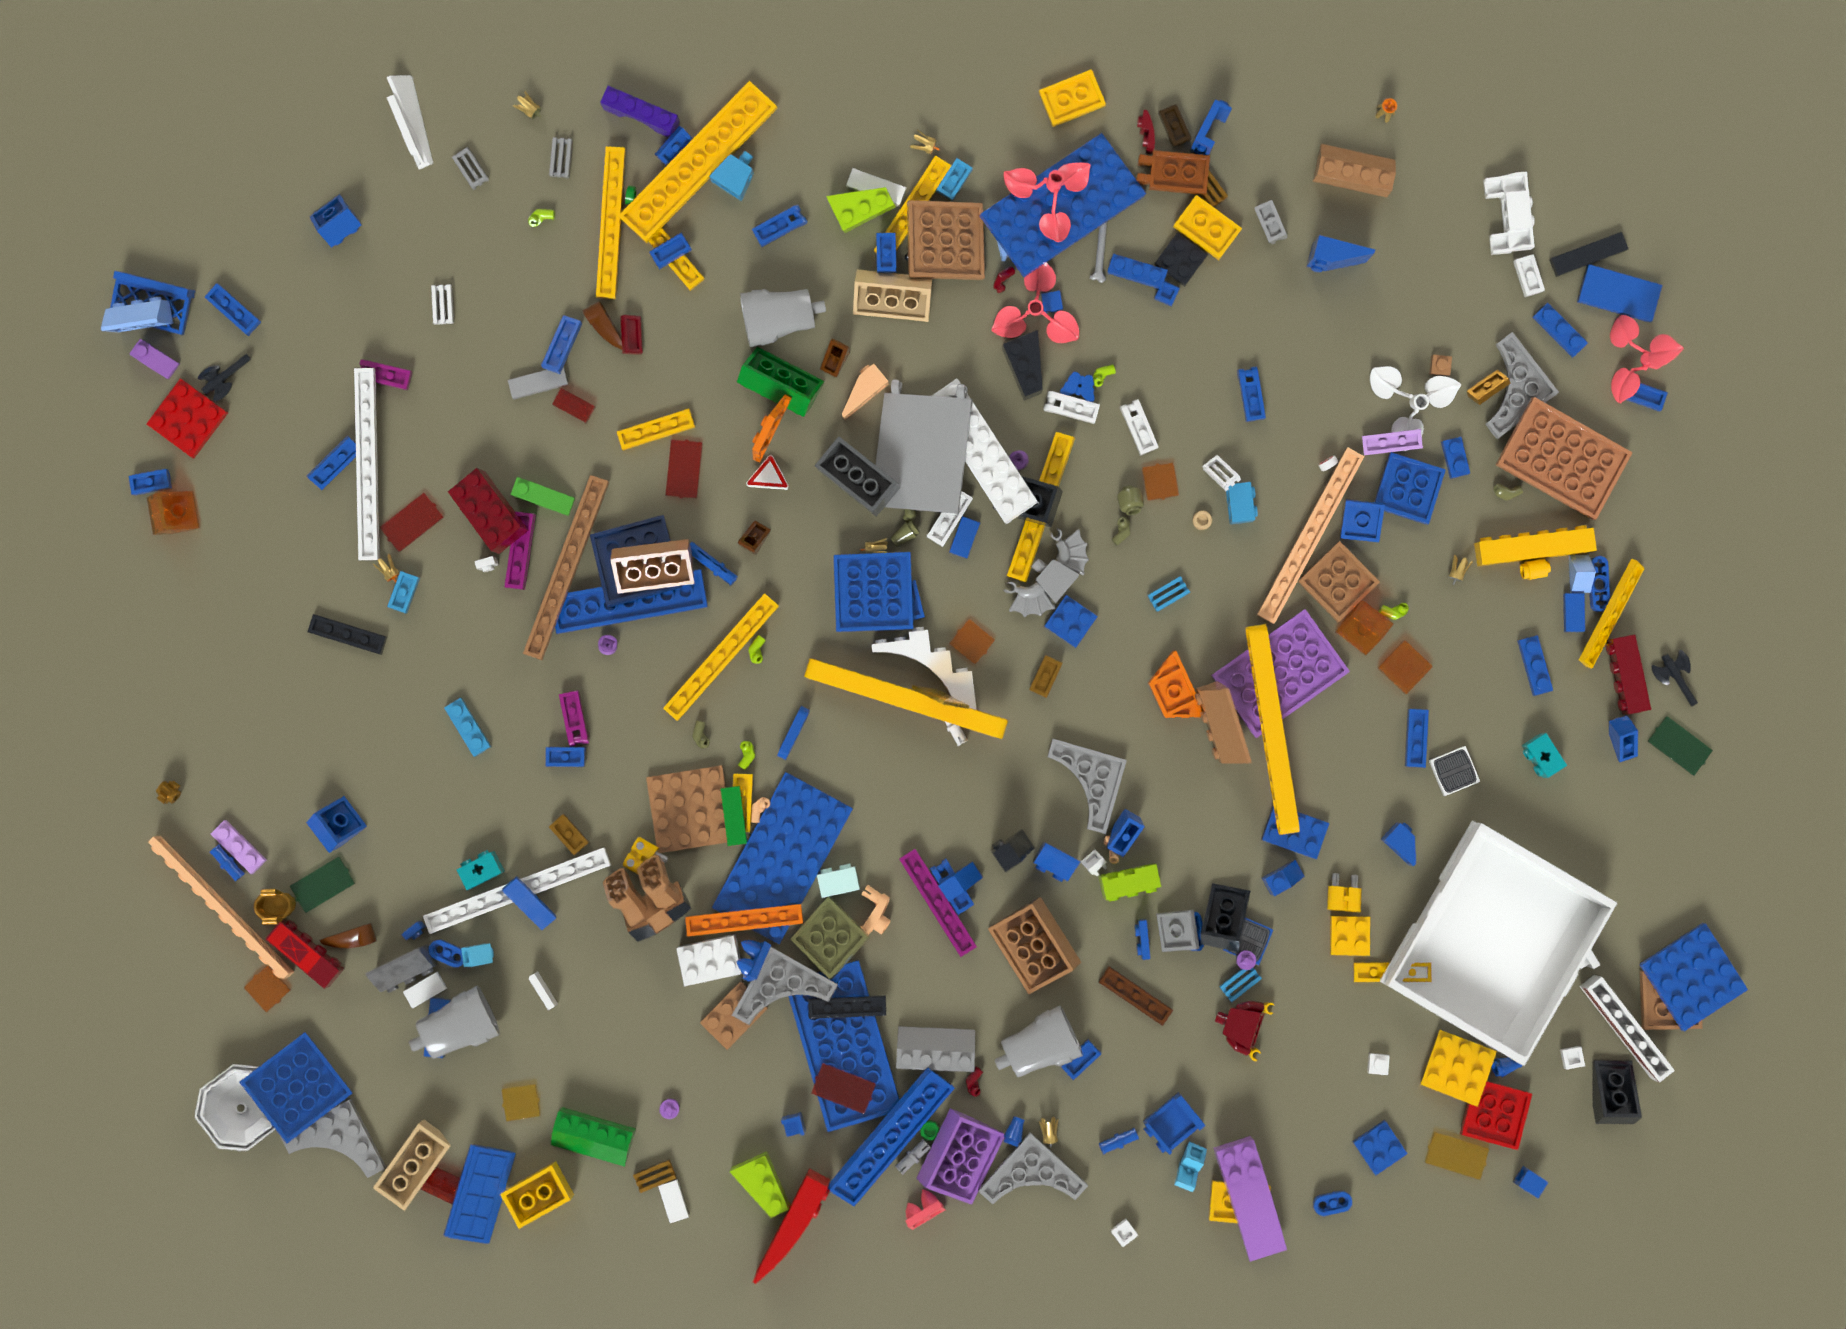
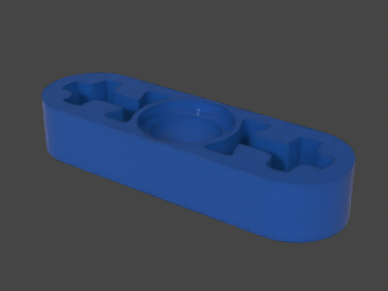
(1606, 589)
(793, 733)

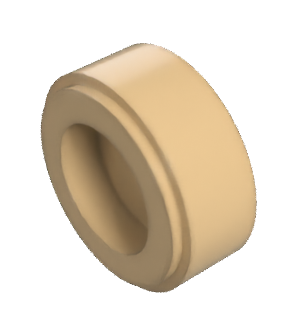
(1202, 520)

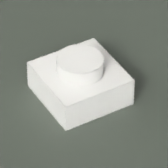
(486, 564)
(1572, 1057)
(1378, 1064)
(1124, 1232)

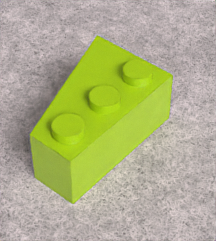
(762, 1183)

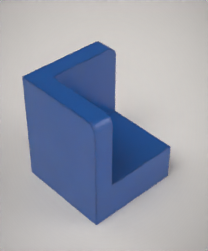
(794, 1124)
(1530, 1182)

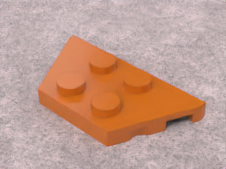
(770, 424)
(1174, 689)

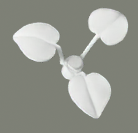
(1440, 394)

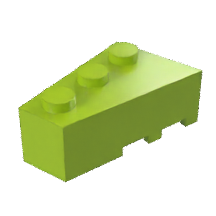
(860, 207)
(1129, 882)

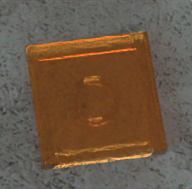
(1405, 667)

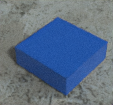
(1167, 294)
(1052, 301)

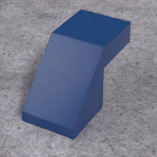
(960, 881)

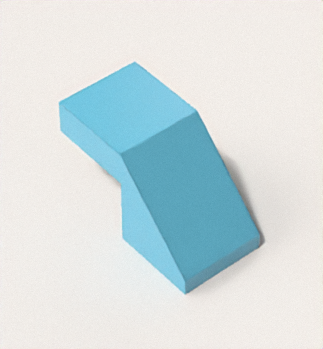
(1190, 1165)

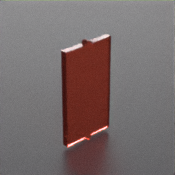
(684, 469)
(411, 522)
(843, 1088)

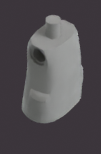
(777, 314)
(457, 1025)
(1041, 1044)

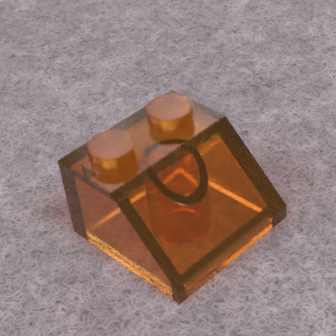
(172, 512)
(1364, 627)

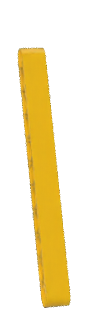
(904, 698)
(1272, 729)

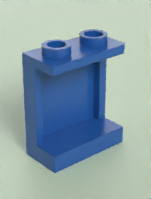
(1203, 145)
(1172, 1123)

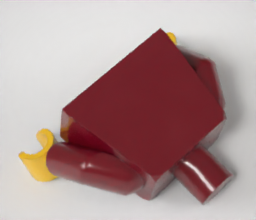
(1243, 1026)

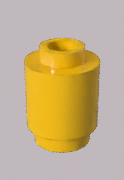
(1535, 569)

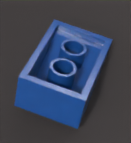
(1333, 254)

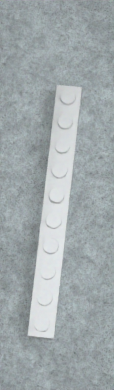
(366, 463)
(536, 883)

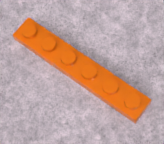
(744, 919)

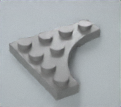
(1526, 382)
(1098, 775)
(778, 979)
(344, 1132)
(1032, 1165)

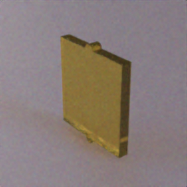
(520, 1102)

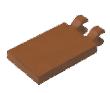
(1175, 172)

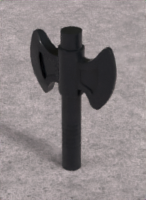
(216, 380)
(1673, 669)

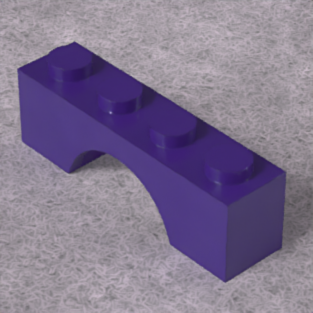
(649, 114)

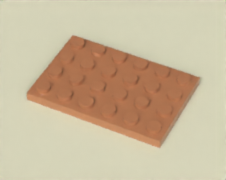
(1564, 458)

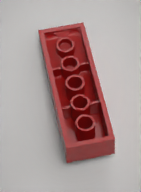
(802, 1209)

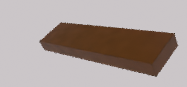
(1135, 996)

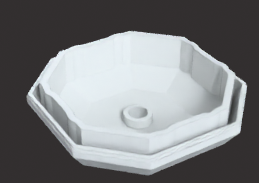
(219, 1114)

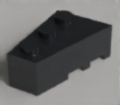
(1025, 363)
(1012, 850)

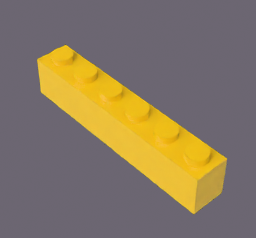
(1535, 546)

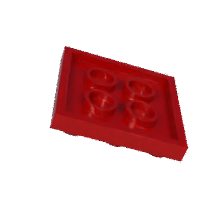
(187, 418)
(1498, 1116)

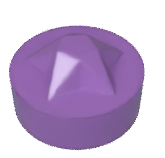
(1019, 459)
(607, 644)
(1245, 960)
(669, 1108)

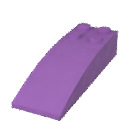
(1250, 1198)

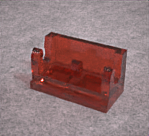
(441, 1185)

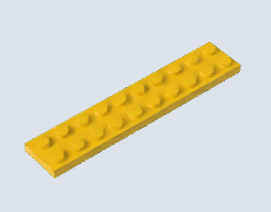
(697, 161)

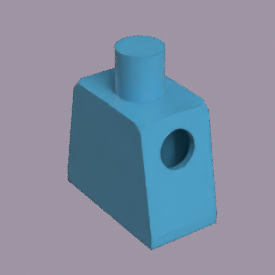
(734, 175)

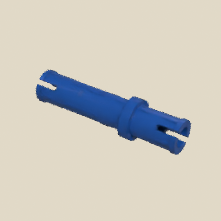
(716, 567)

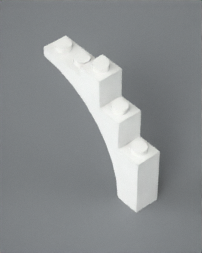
(939, 662)

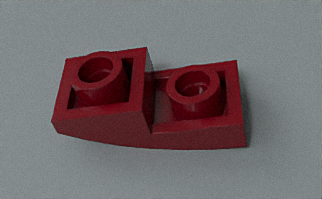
(1146, 128)

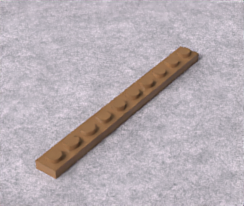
(566, 567)

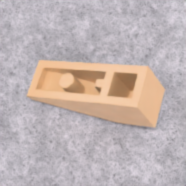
(868, 385)

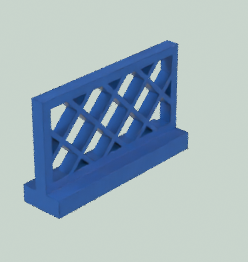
(159, 288)

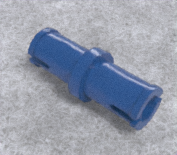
(227, 862)
(1118, 1141)

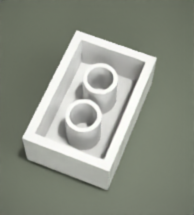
(709, 959)

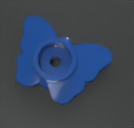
(1072, 386)

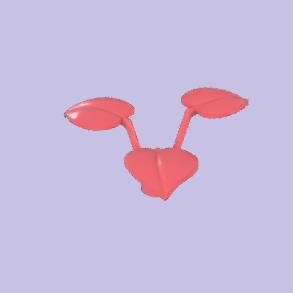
(1073, 175)
(1010, 323)
(1662, 351)

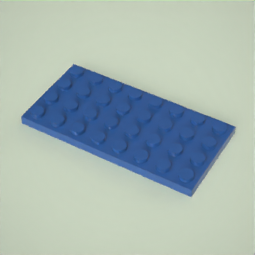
(1108, 193)
(784, 851)
(849, 1045)

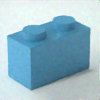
(1241, 503)

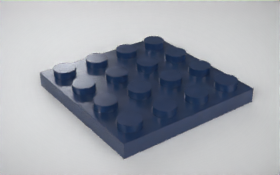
(634, 534)

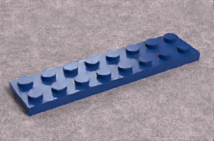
(589, 609)
(890, 1137)

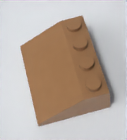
(1222, 724)
(1034, 945)

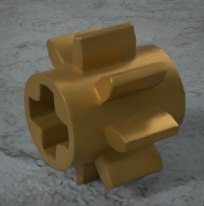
(168, 792)

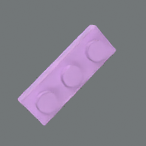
(1392, 442)
(238, 847)

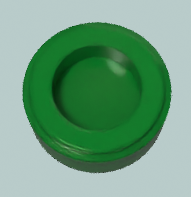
(630, 194)
(929, 1130)

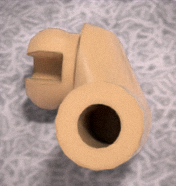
(757, 808)
(1113, 857)

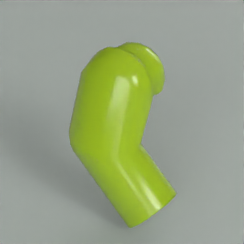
(539, 215)
(1100, 374)
(1396, 612)
(755, 651)
(748, 753)

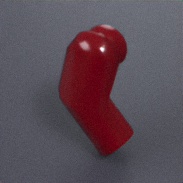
(1001, 277)
(972, 1082)

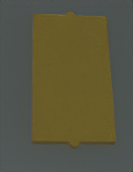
(940, 697)
(1457, 1155)

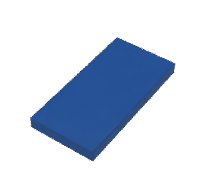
(1619, 293)

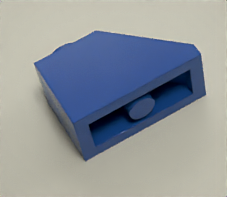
(1624, 738)
(1125, 832)
(1401, 842)
(1283, 878)

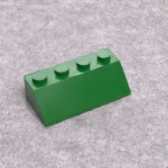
(775, 378)
(592, 1136)

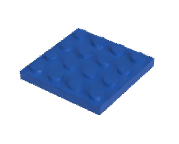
(873, 592)
(1693, 977)
(295, 1087)

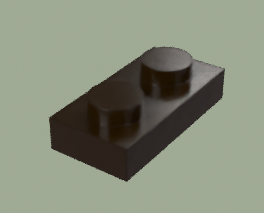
(1174, 125)

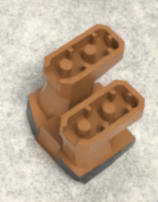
(655, 910)

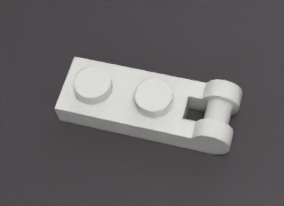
(1072, 407)
(1139, 427)

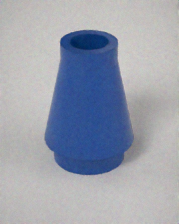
(1504, 1066)
(1014, 1132)

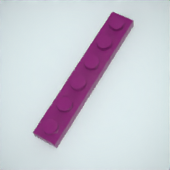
(937, 902)

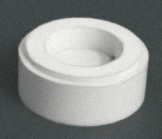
(1328, 463)

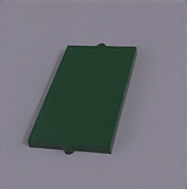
(1680, 746)
(322, 884)

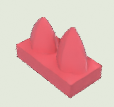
(931, 1206)

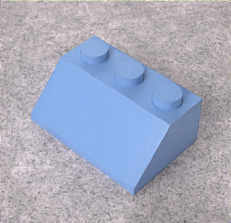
(137, 315)

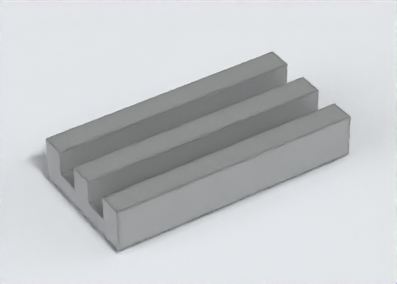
(561, 141)
(478, 181)

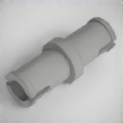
(913, 1156)

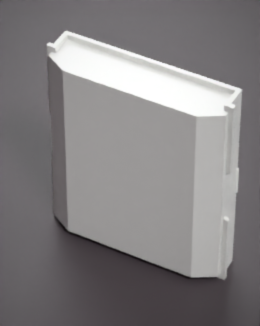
(1499, 942)

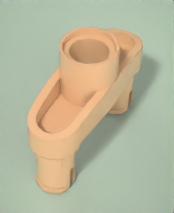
(876, 920)

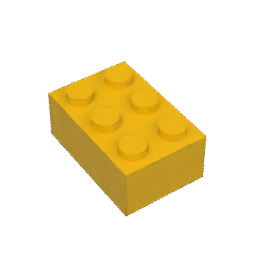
(537, 1194)

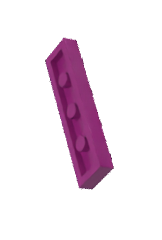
(520, 555)

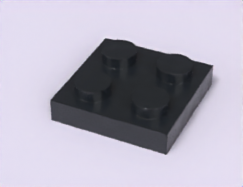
(1181, 259)

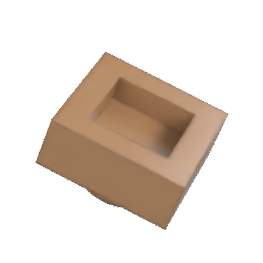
(1440, 365)

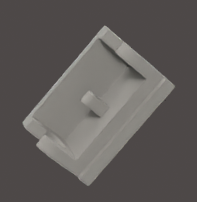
(1270, 222)

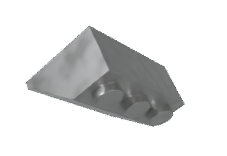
(402, 969)

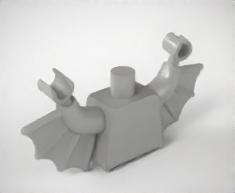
(1053, 578)

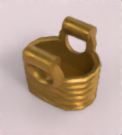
(273, 906)

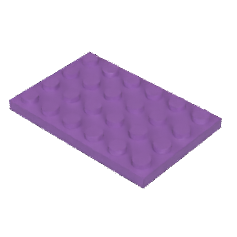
(1302, 668)

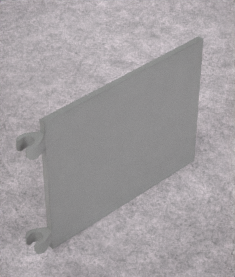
(924, 448)

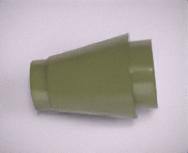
(905, 533)

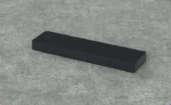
(1589, 254)
(347, 634)
(847, 1007)

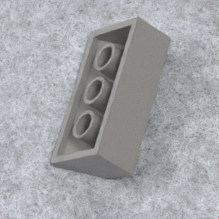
(936, 1049)

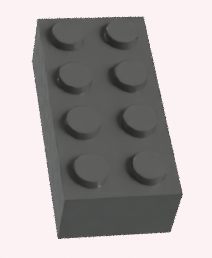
(857, 476)

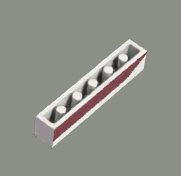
(1626, 1028)

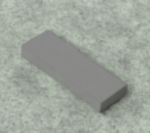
(536, 383)

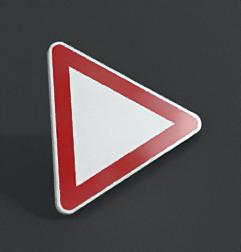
(768, 476)

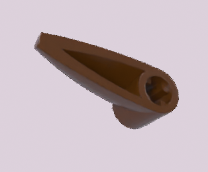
(602, 323)
(351, 938)

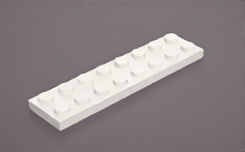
(992, 465)

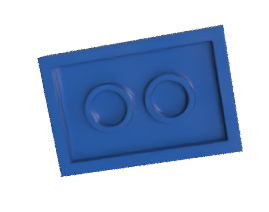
(1305, 842)

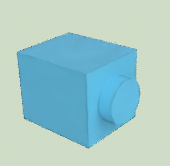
(477, 955)

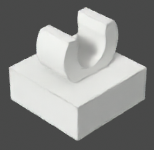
(1094, 862)
(1590, 961)

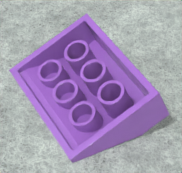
(960, 1157)

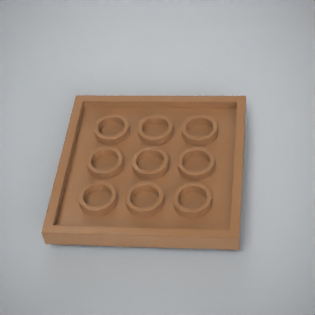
(945, 240)
(687, 808)

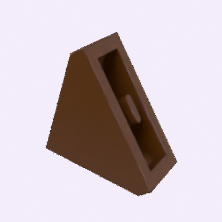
(835, 357)
(754, 537)

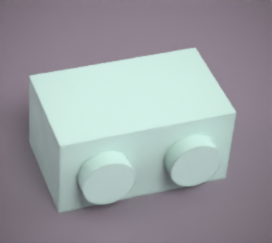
(838, 881)

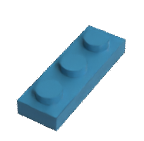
(467, 727)

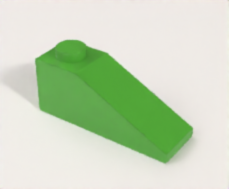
(542, 496)

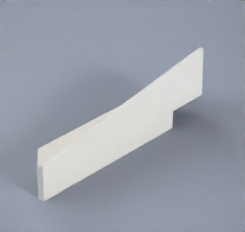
(409, 118)

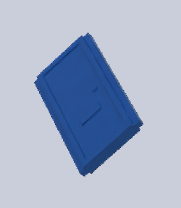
(479, 1193)

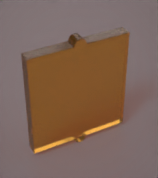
(1160, 481)
(972, 641)
(267, 989)

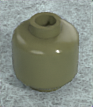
(1130, 500)

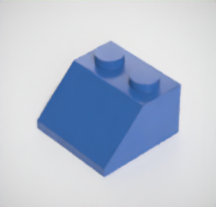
(335, 221)
(336, 824)
(1055, 861)

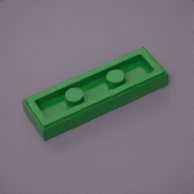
(733, 816)

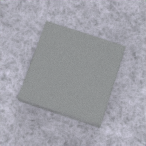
(1177, 930)

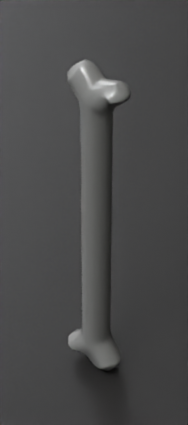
(1098, 274)

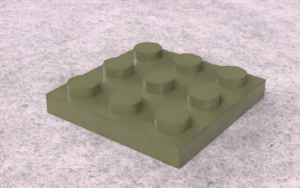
(830, 938)

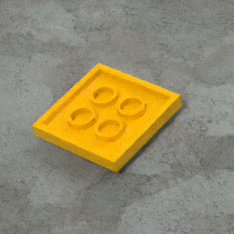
(1458, 1067)

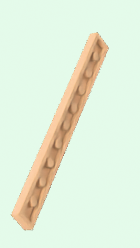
(1310, 535)
(215, 902)

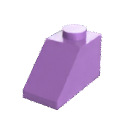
(154, 358)

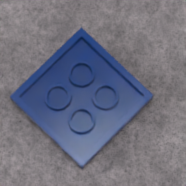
(1409, 488)

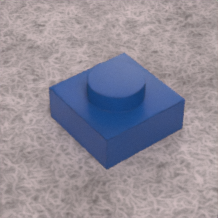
(414, 931)

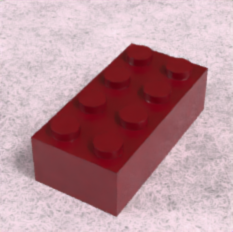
(488, 510)

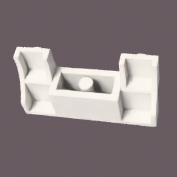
(1516, 213)

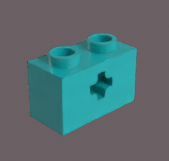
(1552, 760)
(472, 878)

